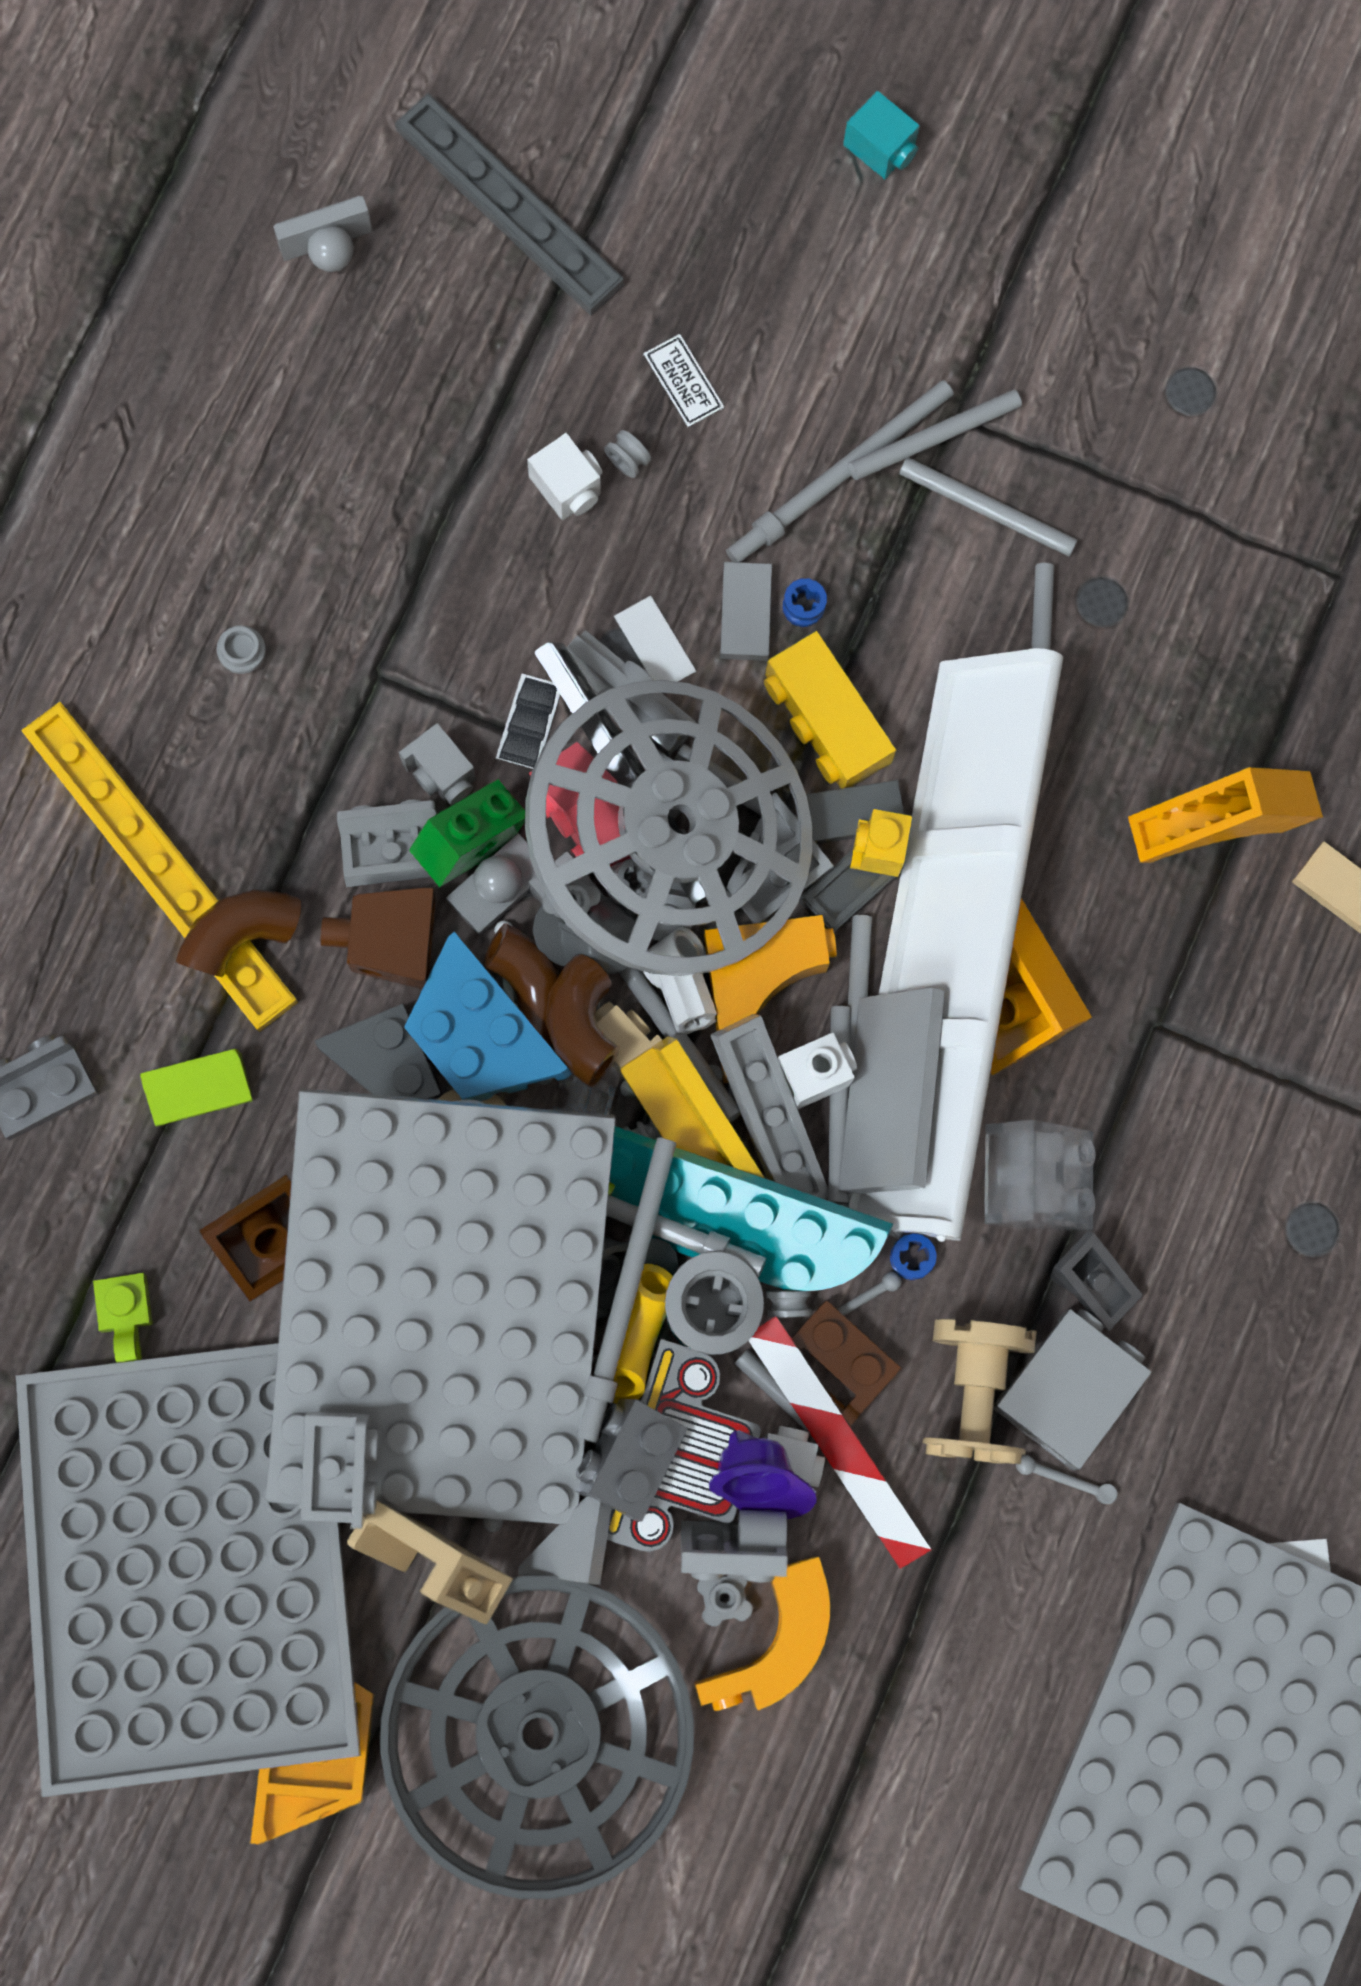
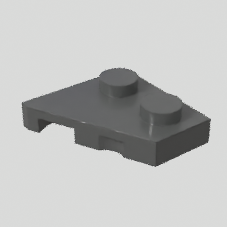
(382, 1056)

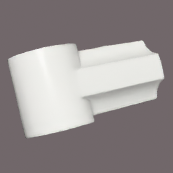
(684, 995)

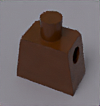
(387, 935)

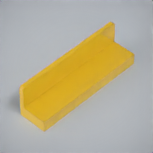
(684, 1106)

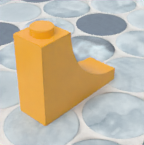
(1226, 809)
(792, 954)

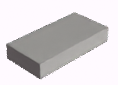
(746, 611)

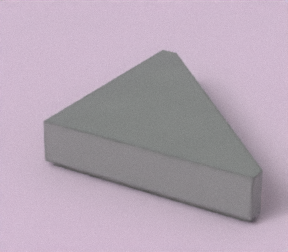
(574, 1549)

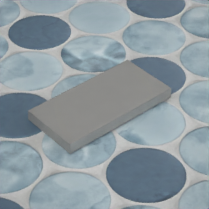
(892, 1092)

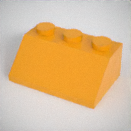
(1037, 998)

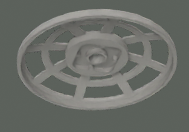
(652, 841)

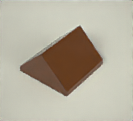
(254, 1238)

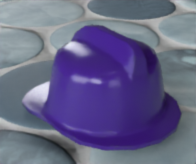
(759, 1477)

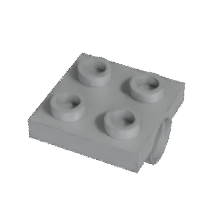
(745, 1548)

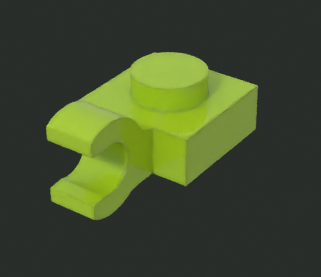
(122, 1308)

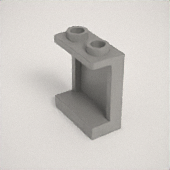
(1073, 1388)

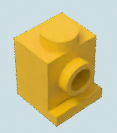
(881, 843)

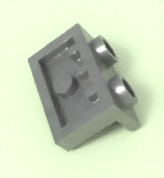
(42, 1085)

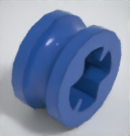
(796, 613)
(902, 1246)

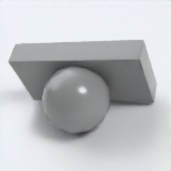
(325, 234)
(494, 886)

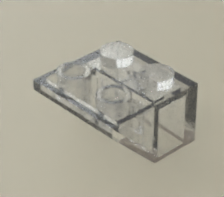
(1039, 1176)

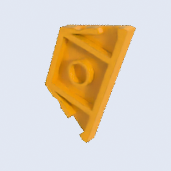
(311, 1791)

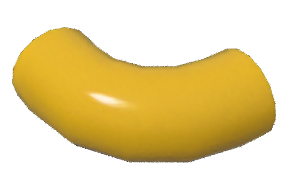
(642, 1333)

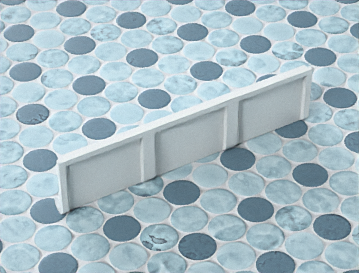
(964, 900)

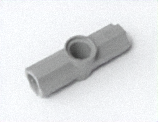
(608, 671)

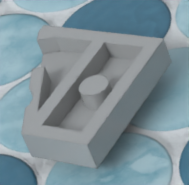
(774, 888)

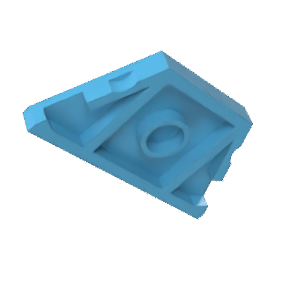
(477, 1030)

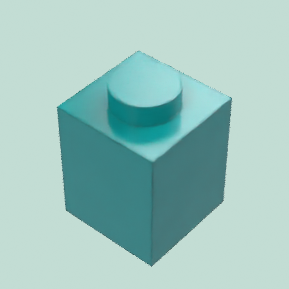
(882, 135)

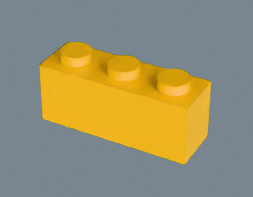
(828, 712)

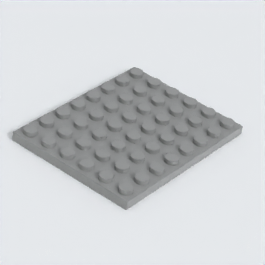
(447, 1294)
(164, 1593)
(1219, 1766)

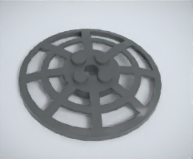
(538, 1771)

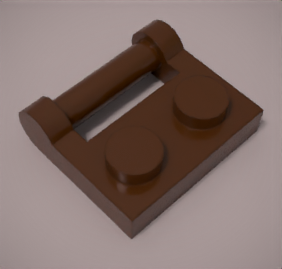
(847, 1356)

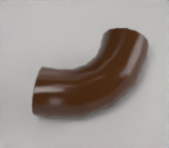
(234, 922)
(526, 970)
(573, 1022)

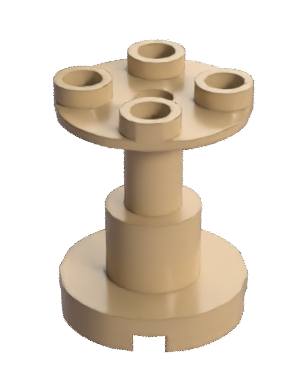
(981, 1371)

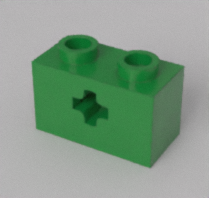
(468, 832)

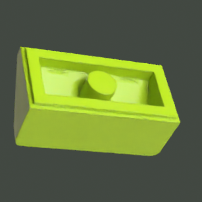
(196, 1087)

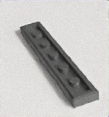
(509, 204)
(599, 728)

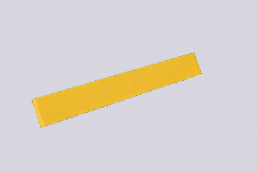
(151, 856)

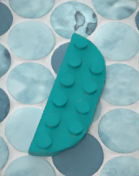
(802, 1236)

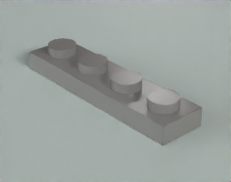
(768, 1106)

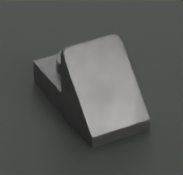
(1096, 1280)

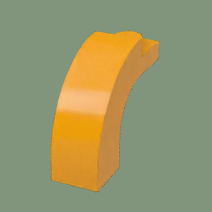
(795, 1649)

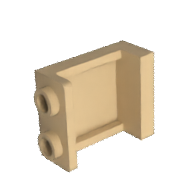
(459, 1576)

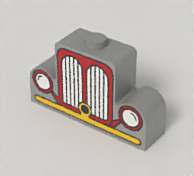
(676, 1388)

